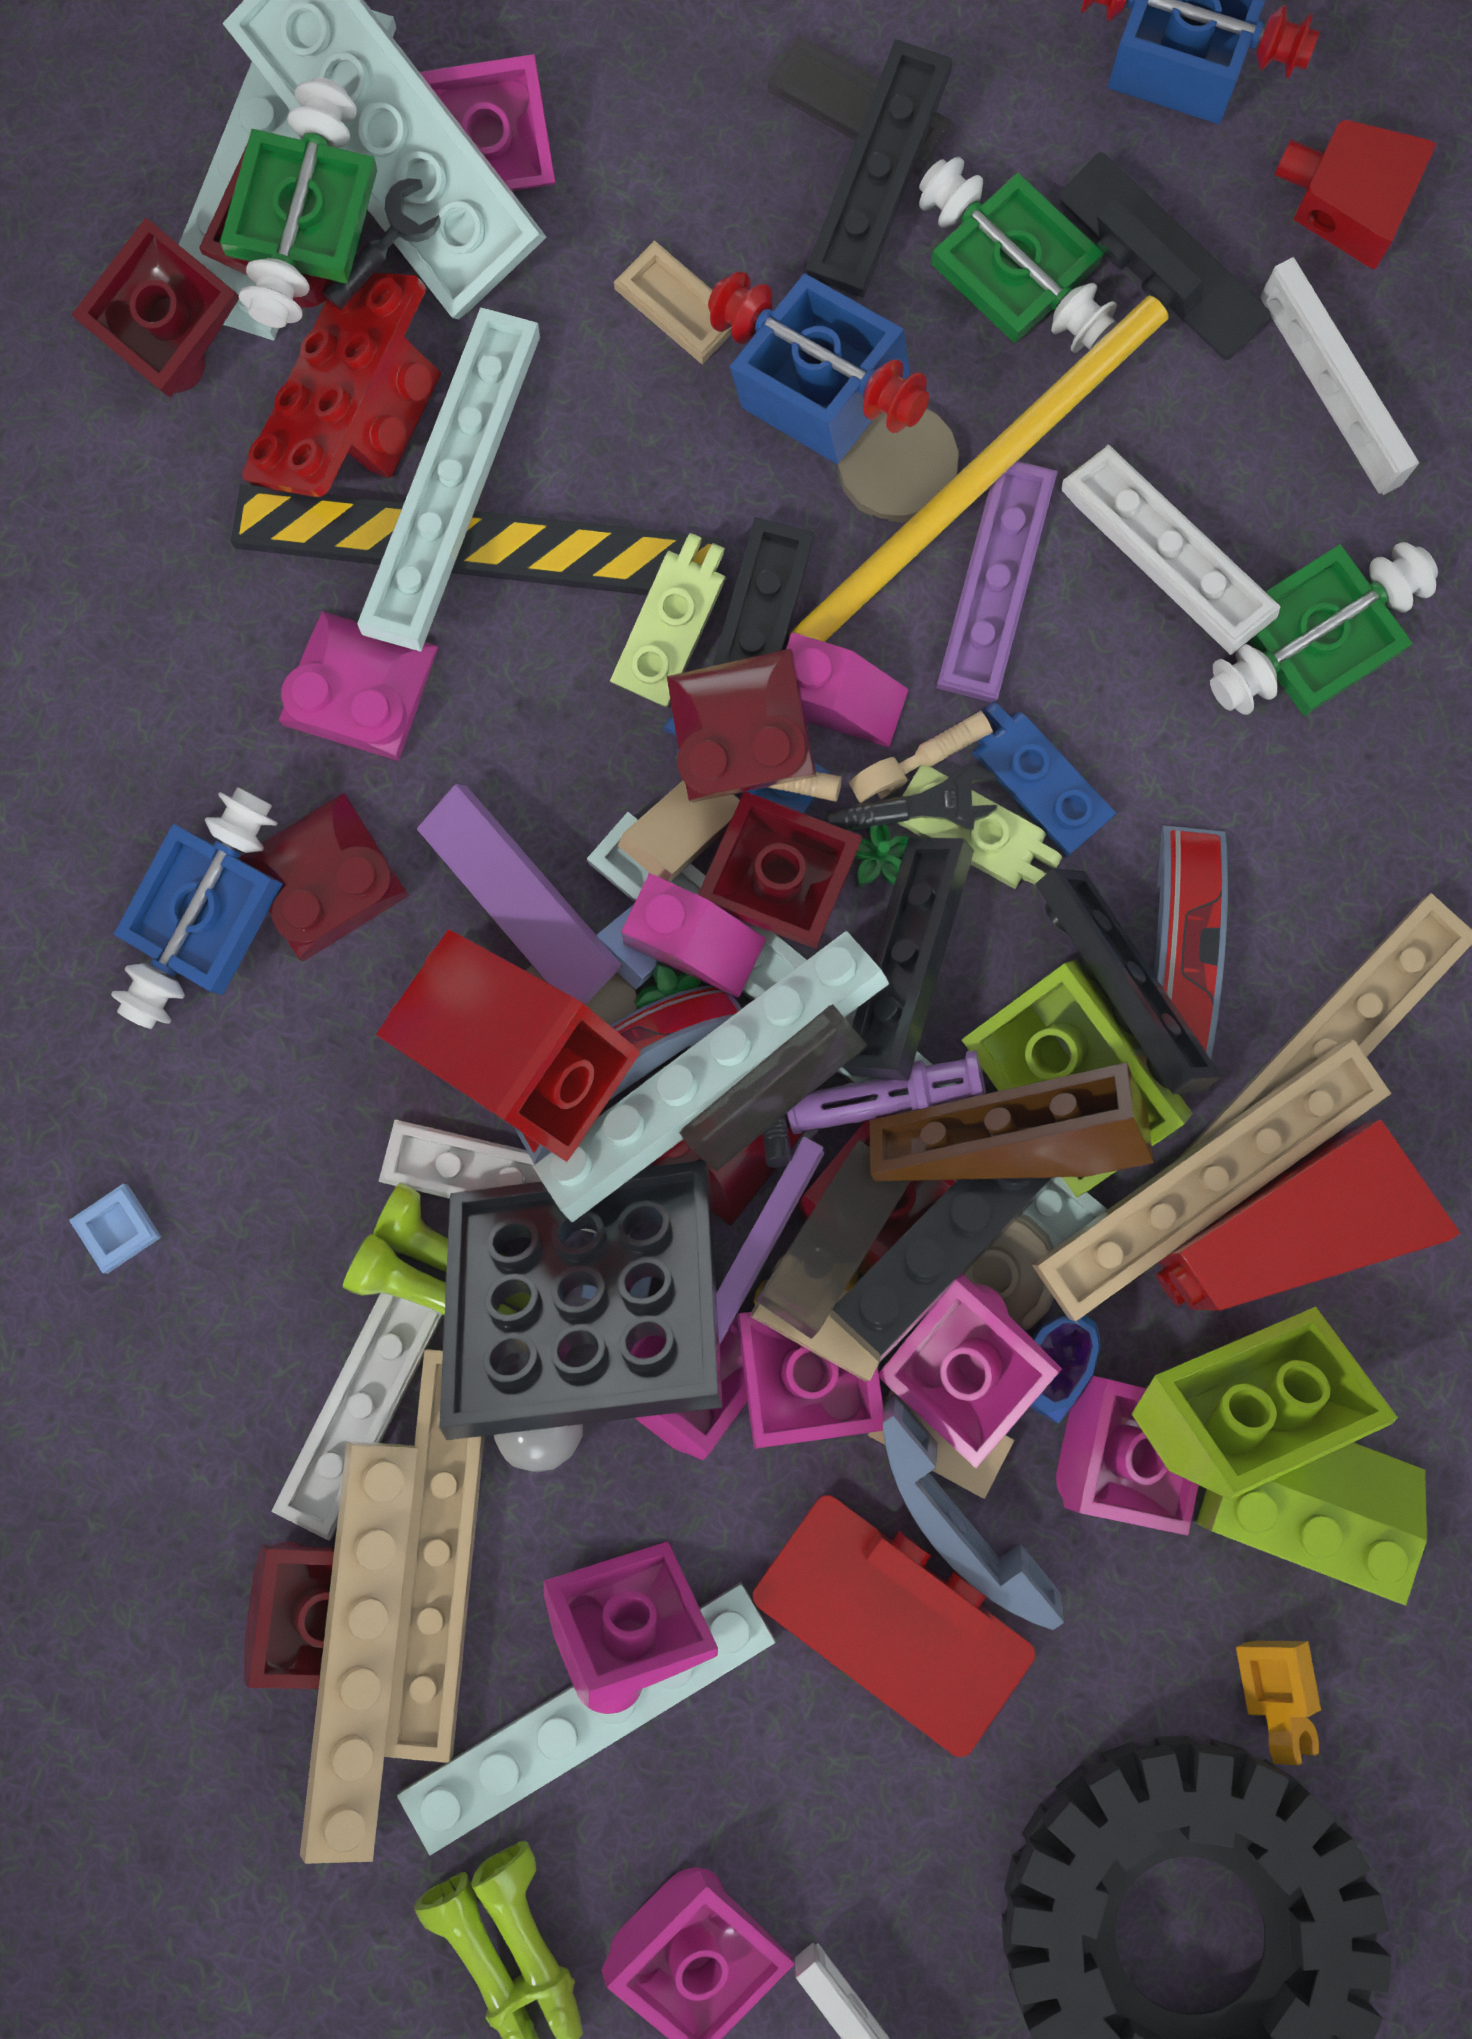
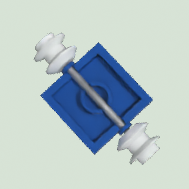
(196, 910)

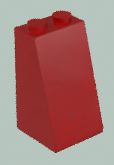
(510, 1042)
(1319, 1218)

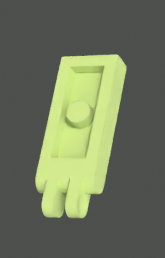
(670, 621)
(1001, 842)

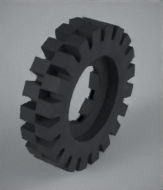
(1212, 1806)

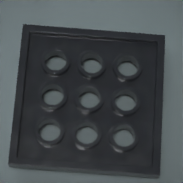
(614, 1382)

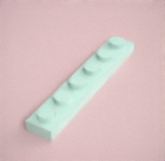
(449, 480)
(654, 1113)
(566, 1733)

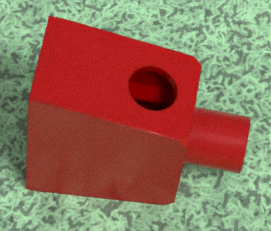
(1357, 186)

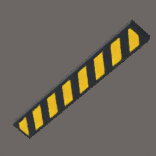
(492, 547)

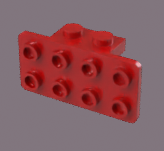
(349, 392)
(895, 1624)

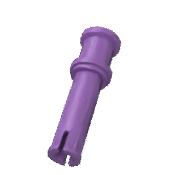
(922, 1084)

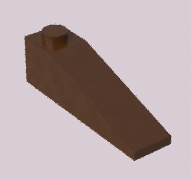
(1035, 1130)

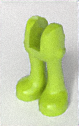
(402, 1231)
(502, 1890)

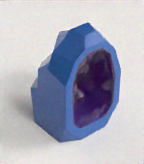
(1076, 1350)

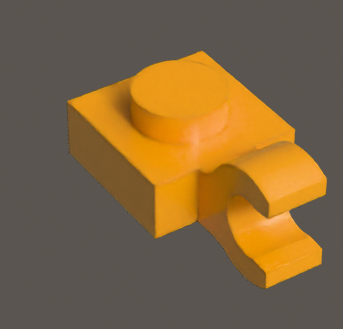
(1282, 1686)

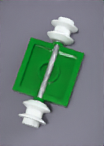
(299, 204)
(1015, 256)
(1327, 630)

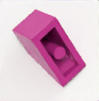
(846, 691)
(692, 935)

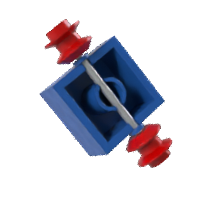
(1193, 50)
(817, 363)

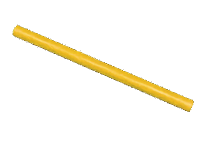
(983, 470)

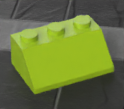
(1065, 1030)
(1261, 1406)
(1339, 1515)

